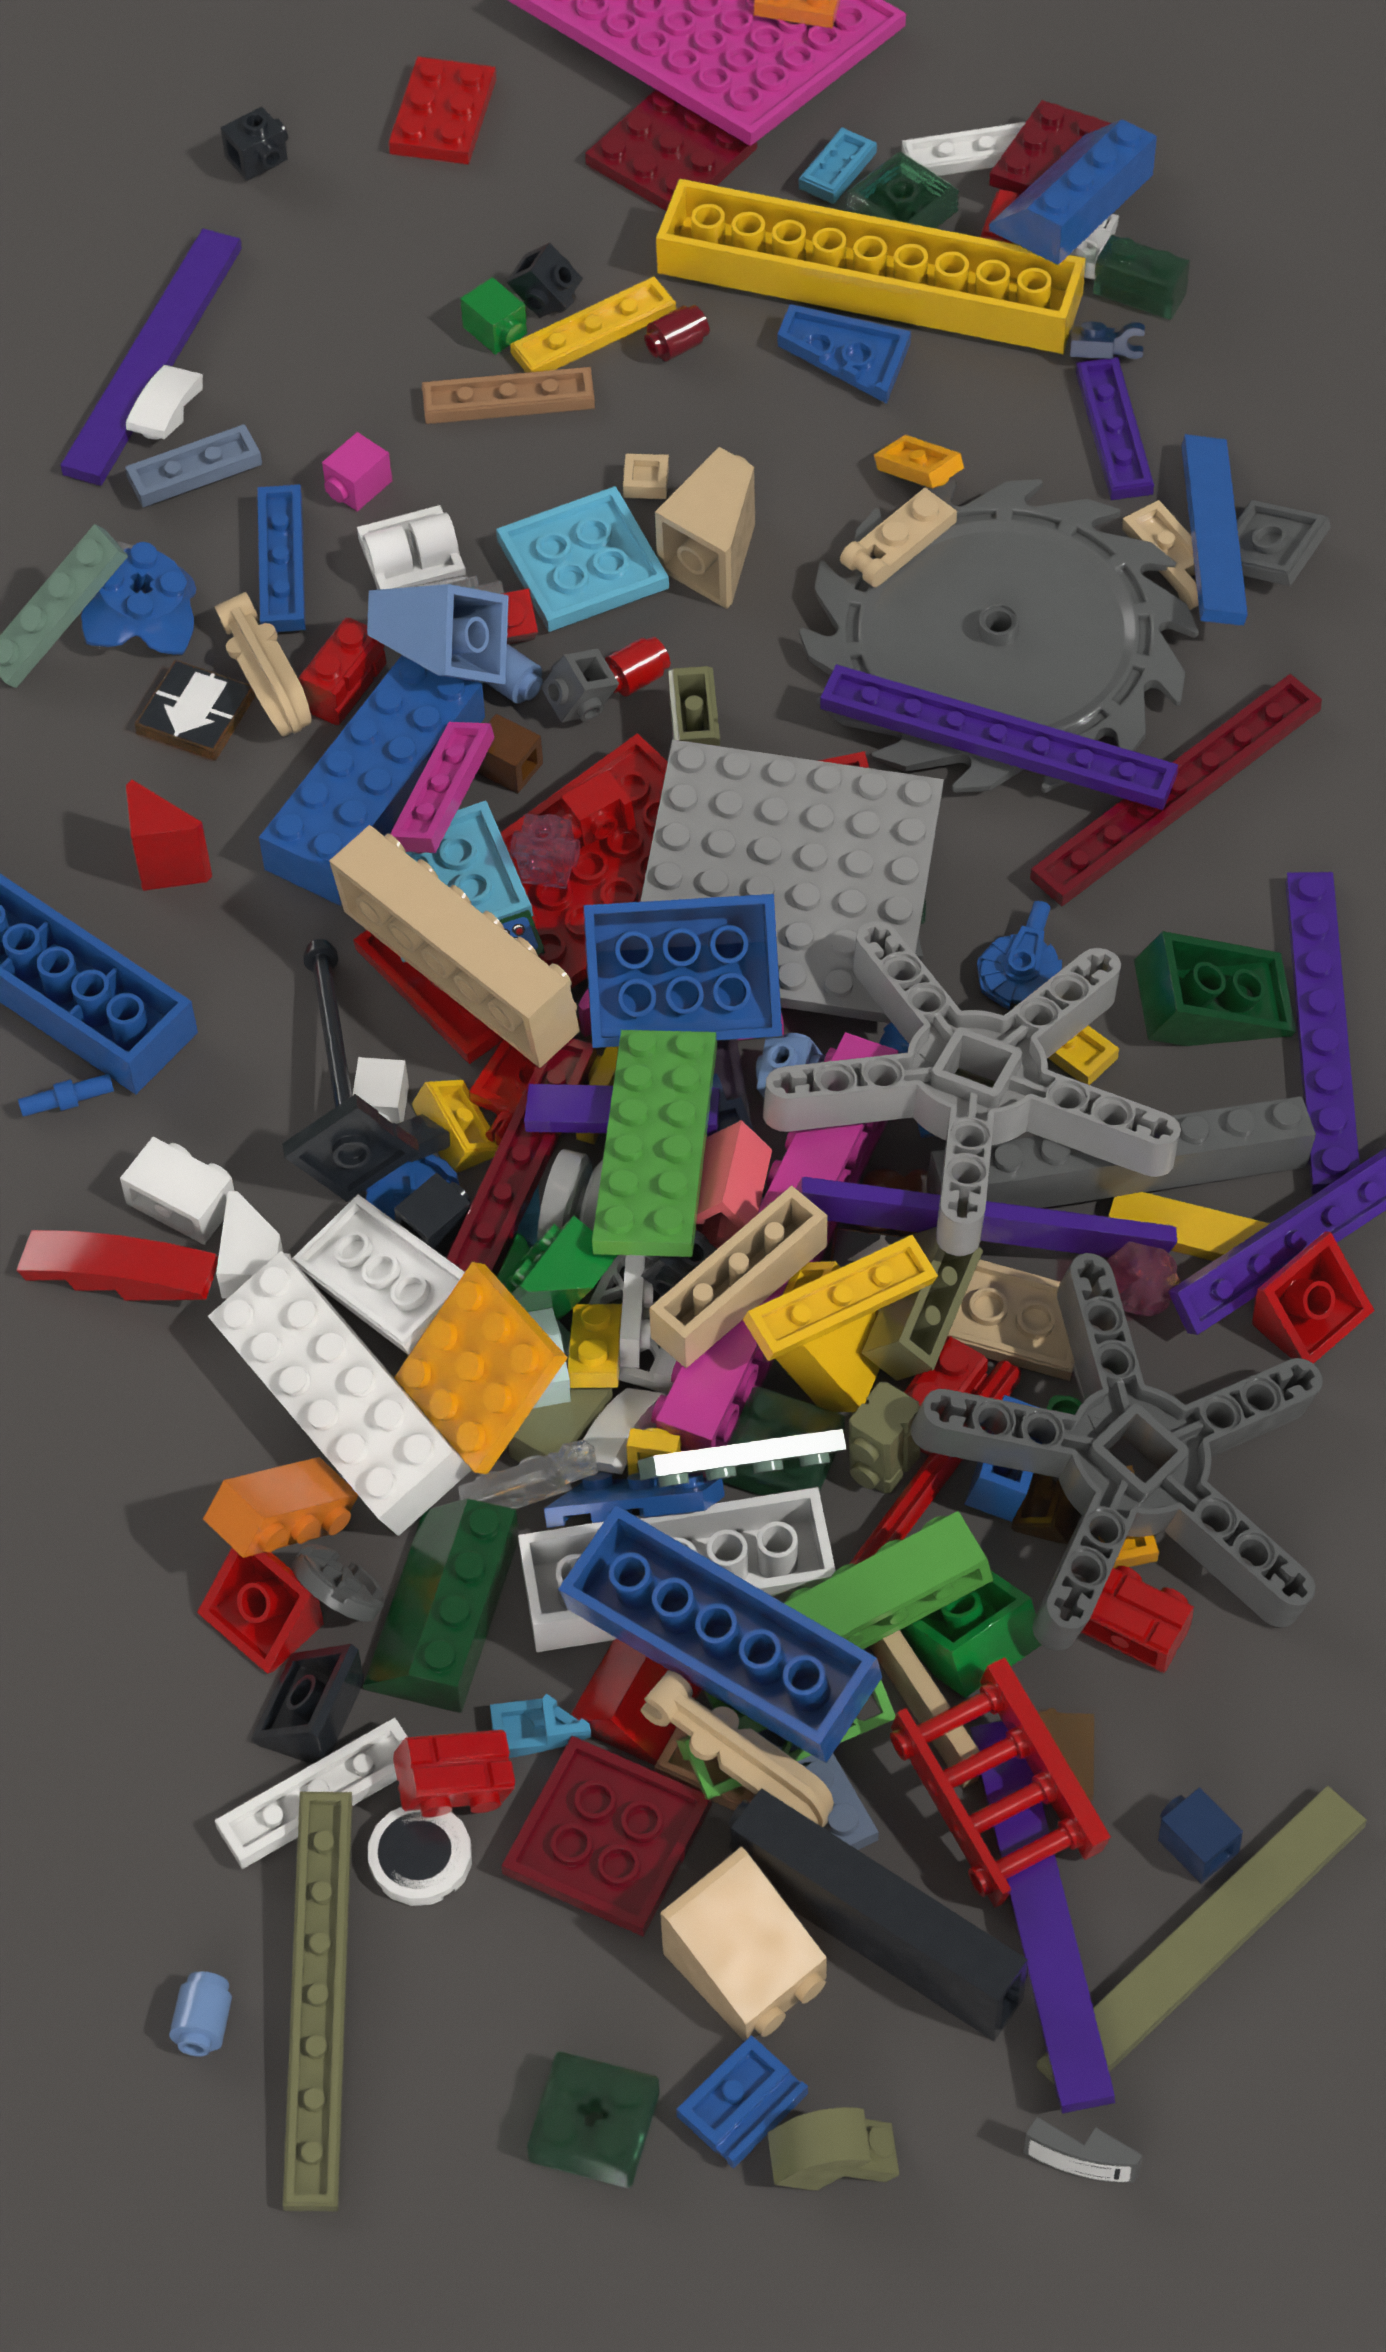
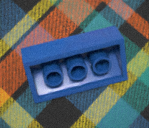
(1079, 191)

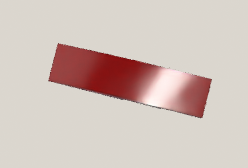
(121, 1263)

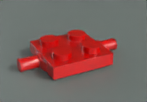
(502, 1086)

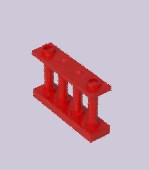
(1025, 1738)

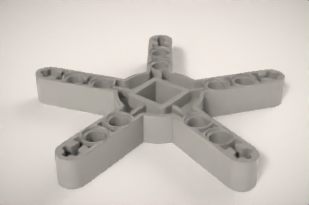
(964, 1112)

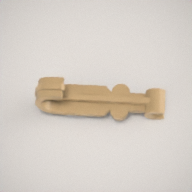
(264, 665)
(739, 1752)

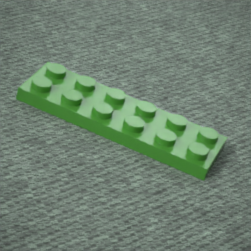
(655, 1144)

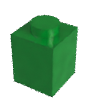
(493, 315)

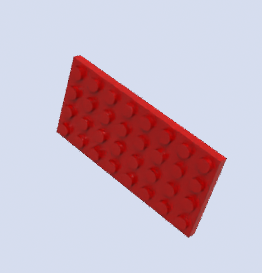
(605, 874)

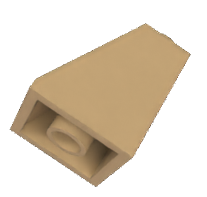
(709, 527)
(742, 1947)

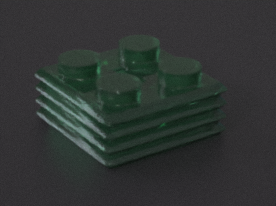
(904, 193)
(778, 1416)
(613, 2145)

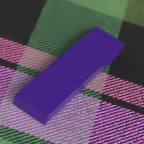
(1114, 429)
(583, 1108)

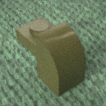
(829, 2145)

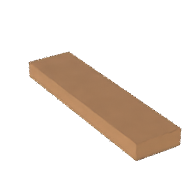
(508, 395)

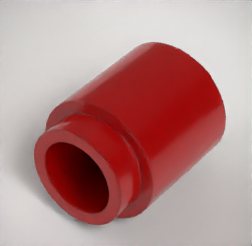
(638, 664)

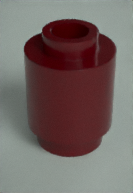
(676, 332)

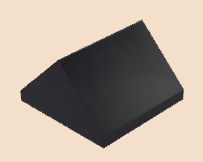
(311, 1703)

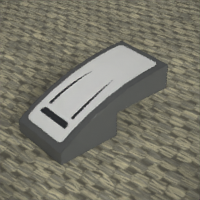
(1098, 2159)

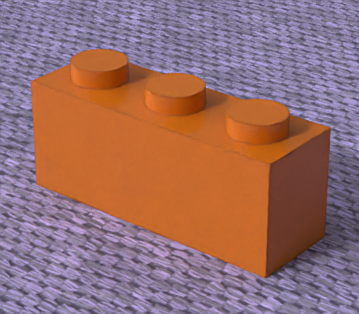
(281, 1507)

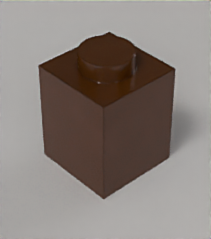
(512, 755)

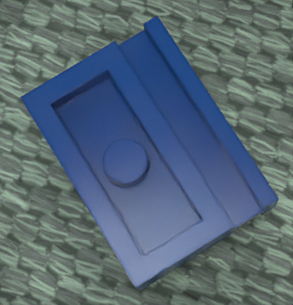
(742, 2101)

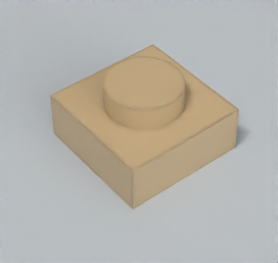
(646, 476)

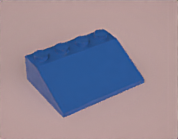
(683, 967)

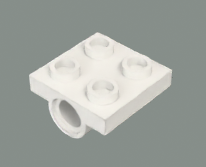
(411, 549)

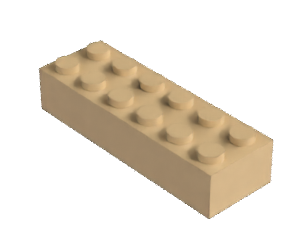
(456, 945)

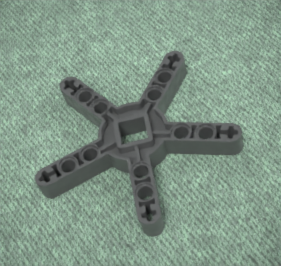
(1109, 1494)

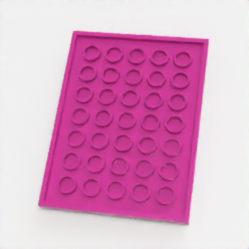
(719, 56)

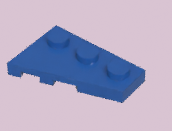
(847, 348)
(601, 1493)

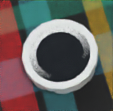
(419, 1856)

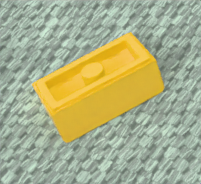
(451, 1108)

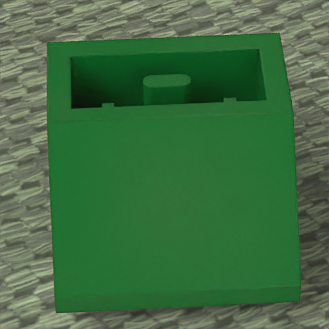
(558, 1269)

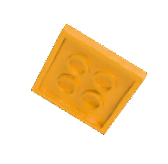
(480, 1368)

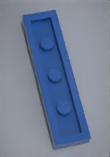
(281, 557)

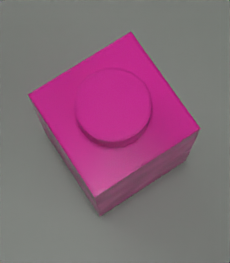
(356, 471)

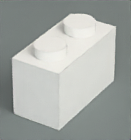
(177, 1189)

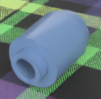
(522, 677)
(201, 2014)

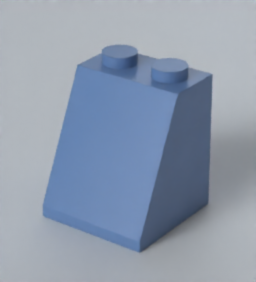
(444, 629)

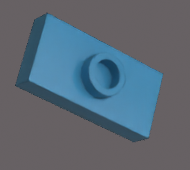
(837, 165)

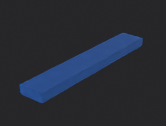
(1214, 530)

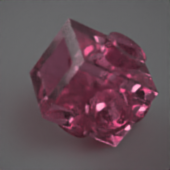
(545, 850)
(1144, 1278)

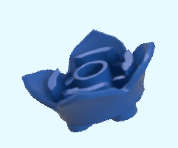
(144, 600)

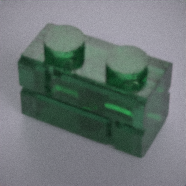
(1141, 276)

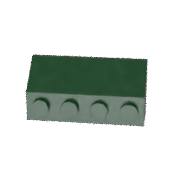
(444, 1604)

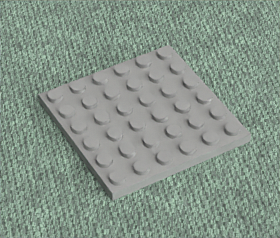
(819, 836)

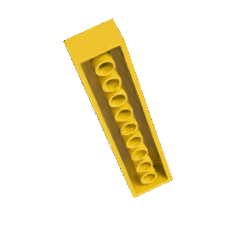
(869, 266)

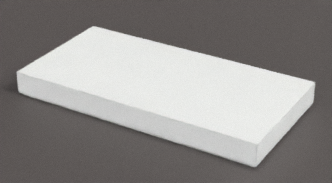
(379, 1272)

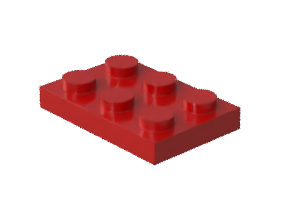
(442, 110)

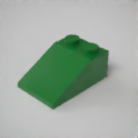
(974, 1633)

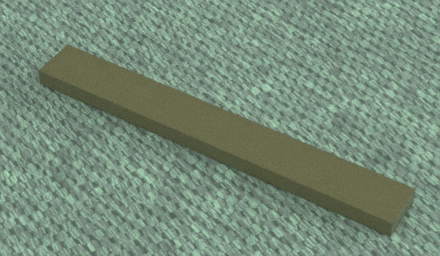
(1222, 1925)
(318, 2003)

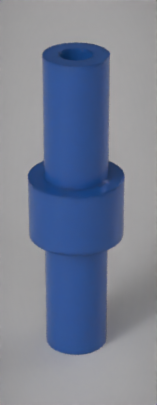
(65, 1095)

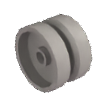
(570, 1191)

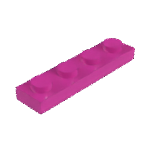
(442, 786)

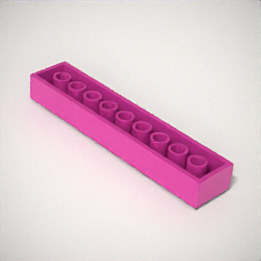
(715, 1387)

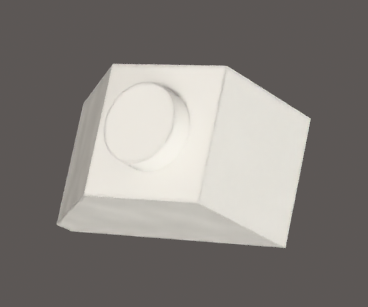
(245, 1244)

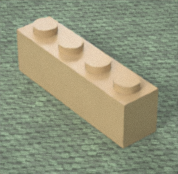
(738, 1276)

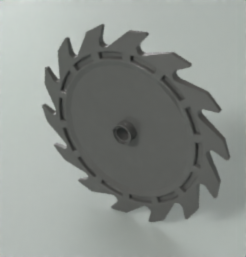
(1013, 617)

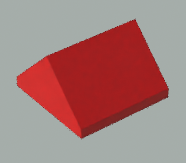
(165, 841)
(1311, 1301)
(261, 1608)
(615, 1700)

